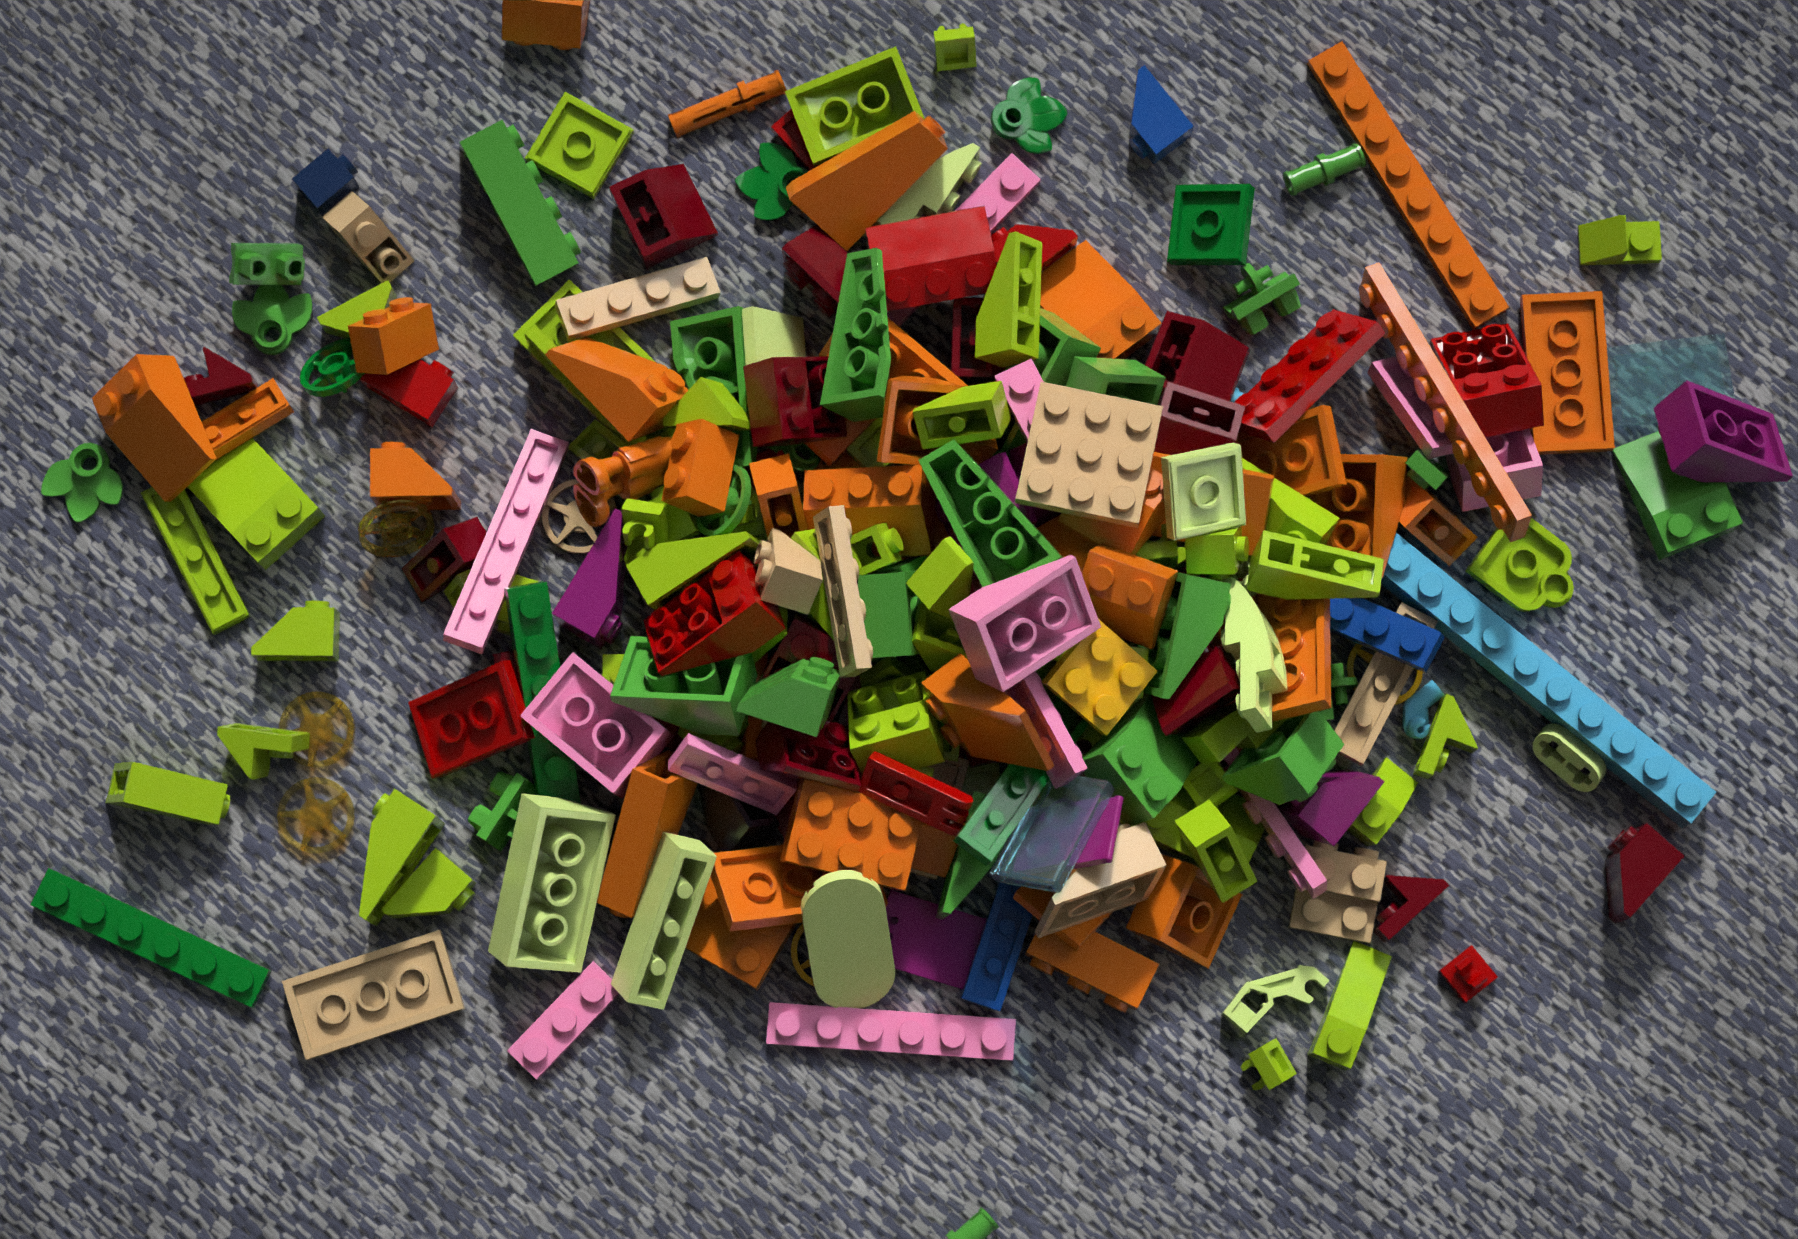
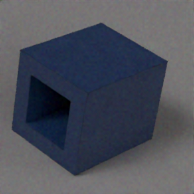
(326, 181)

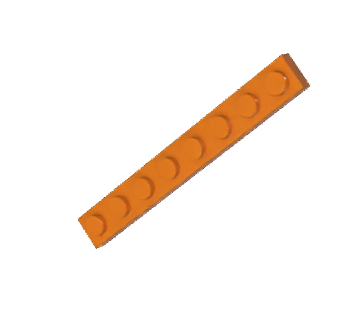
(1408, 185)
(1448, 408)

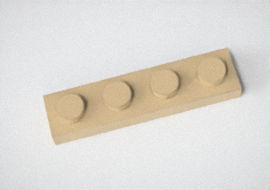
(637, 299)
(840, 581)
(1375, 697)

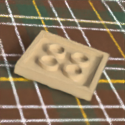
(1089, 454)

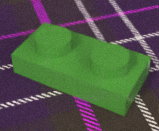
(1426, 471)

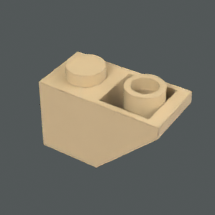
(368, 238)
(787, 572)

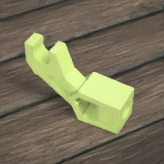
(1286, 983)

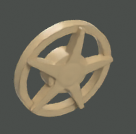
(572, 518)

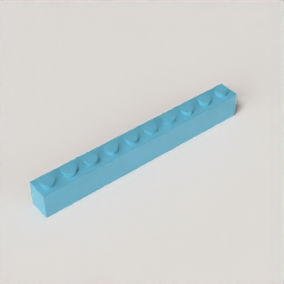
(1545, 684)

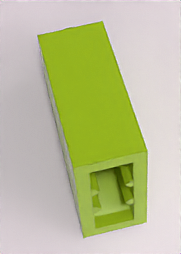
(168, 793)

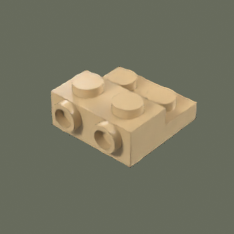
(1351, 895)

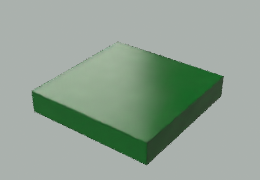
(1210, 224)

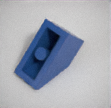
(1156, 120)

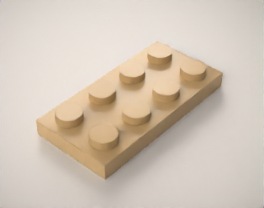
(373, 995)

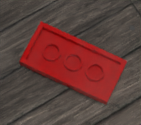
(1306, 373)

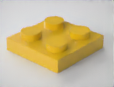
(1100, 678)

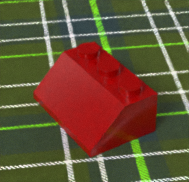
(935, 257)

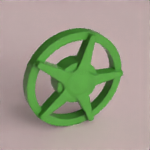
(727, 522)

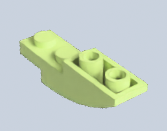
(937, 187)
(1257, 657)

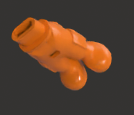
(629, 472)

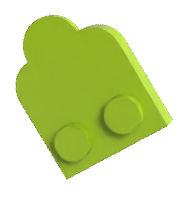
(1526, 570)

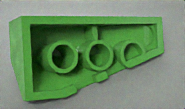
(860, 342)
(714, 349)

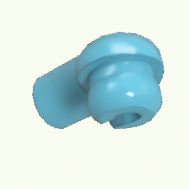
(1416, 710)

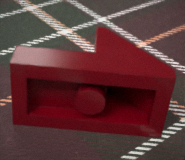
(223, 381)
(1414, 894)

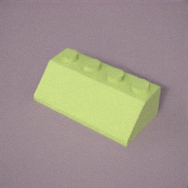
(551, 884)

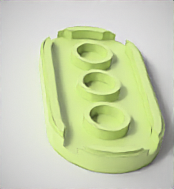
(848, 939)

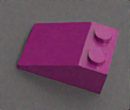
(1720, 438)
(595, 594)

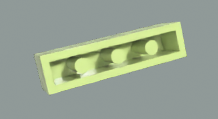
(663, 920)

